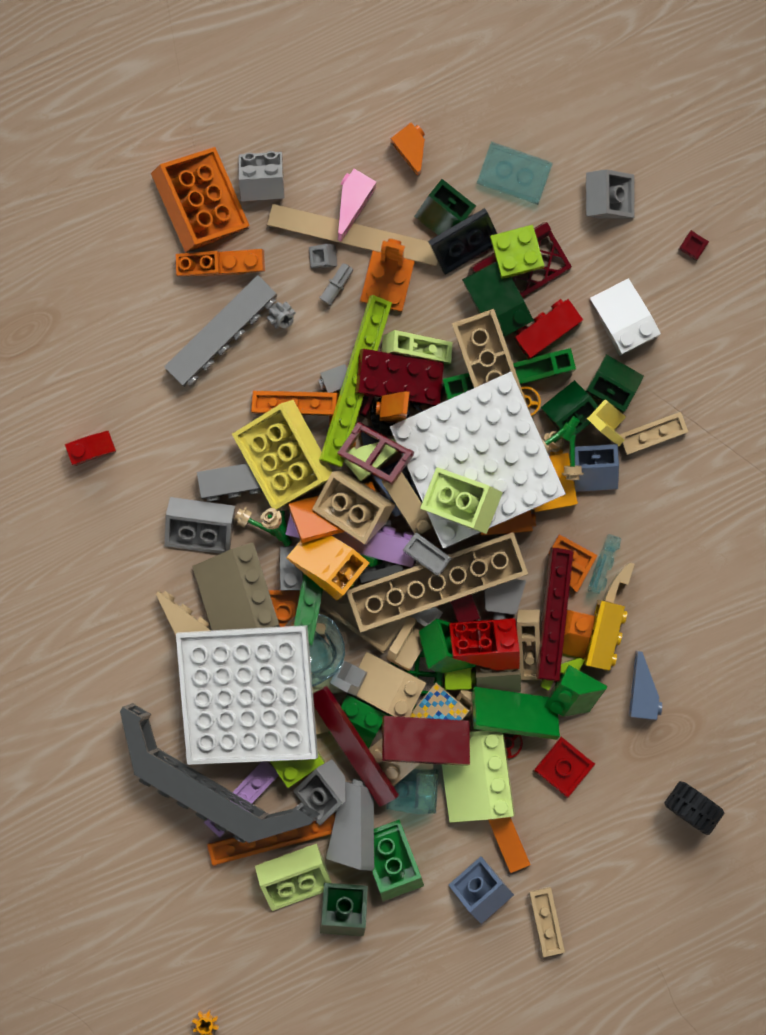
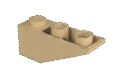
(180, 616)

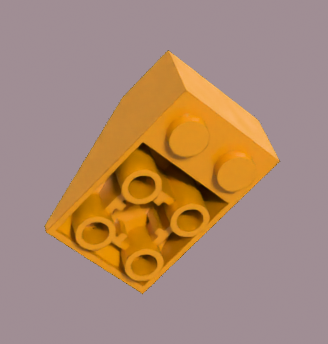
(328, 564)

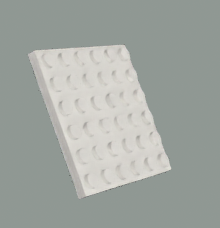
(486, 439)
(247, 695)

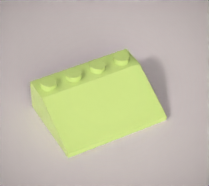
(482, 787)

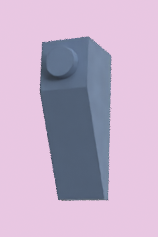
(644, 696)

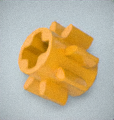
(206, 1017)

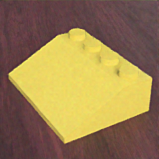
(282, 454)

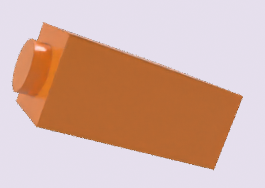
(518, 524)

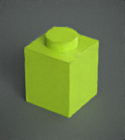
(459, 679)

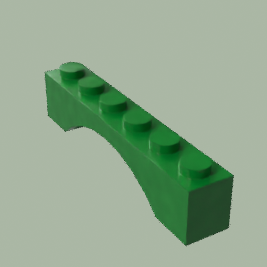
(526, 370)

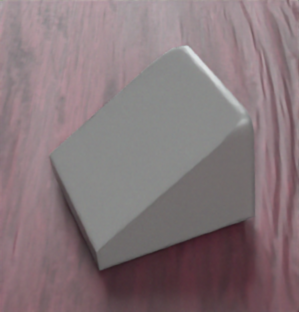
(323, 256)

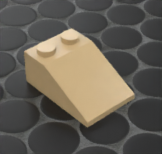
(389, 686)

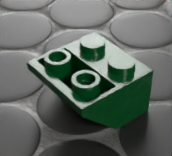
(444, 208)
(614, 383)
(568, 403)

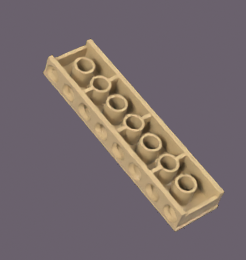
(484, 348)

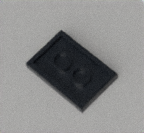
(463, 241)

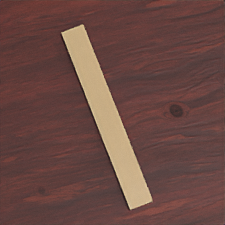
(357, 236)

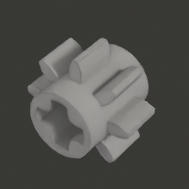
(281, 315)

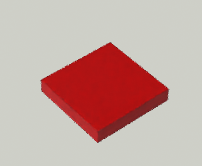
(564, 766)

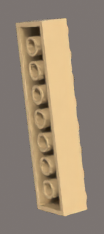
(421, 590)

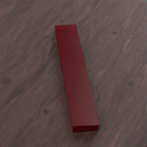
(554, 614)
(353, 746)

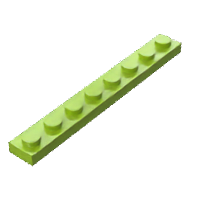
(349, 401)

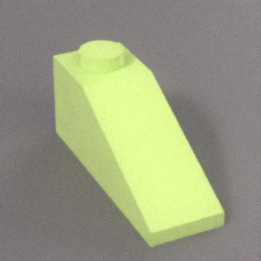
(417, 346)

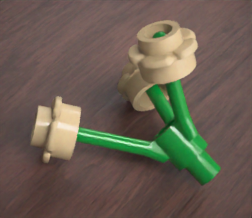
(554, 442)
(272, 522)

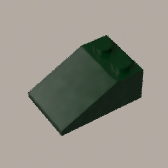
(492, 292)

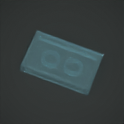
(514, 173)

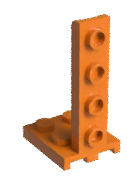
(388, 275)

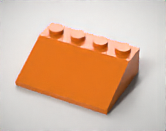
(199, 199)

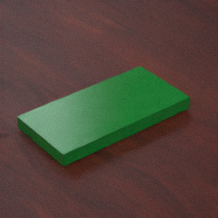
(513, 713)

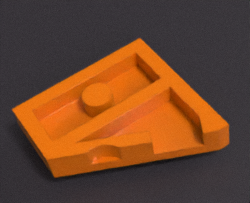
(582, 560)

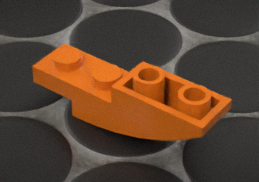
(220, 263)

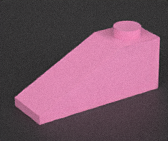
(355, 194)

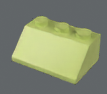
(293, 877)

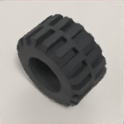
(694, 807)

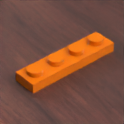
(307, 402)

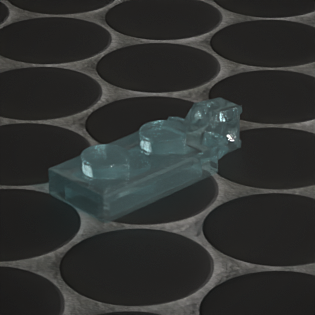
(604, 563)

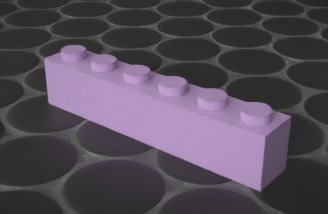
(385, 544)

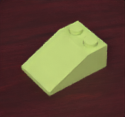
(363, 453)
(461, 500)

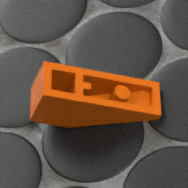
(393, 407)

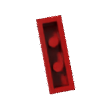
(547, 328)

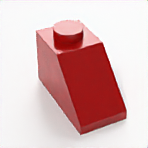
(90, 447)

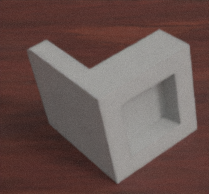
(349, 678)

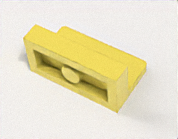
(606, 420)

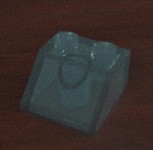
(416, 792)

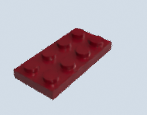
(392, 373)

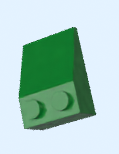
(394, 862)

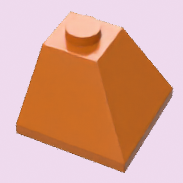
(577, 633)

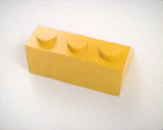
(605, 635)

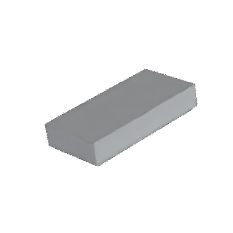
(427, 554)

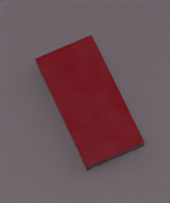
(425, 740)

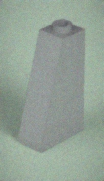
(354, 829)

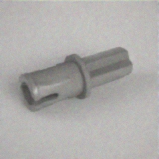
(336, 284)

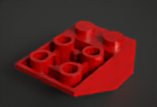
(486, 643)

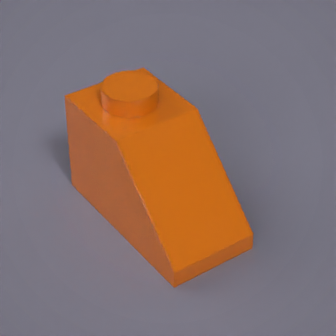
(410, 145)

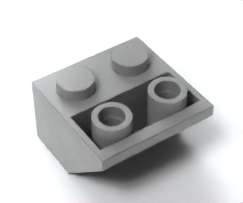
(261, 176)

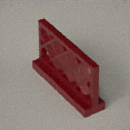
(541, 231)

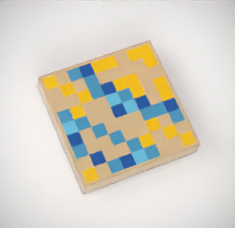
(439, 705)

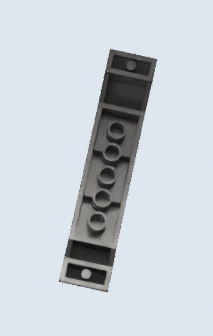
(200, 792)

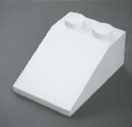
(625, 317)

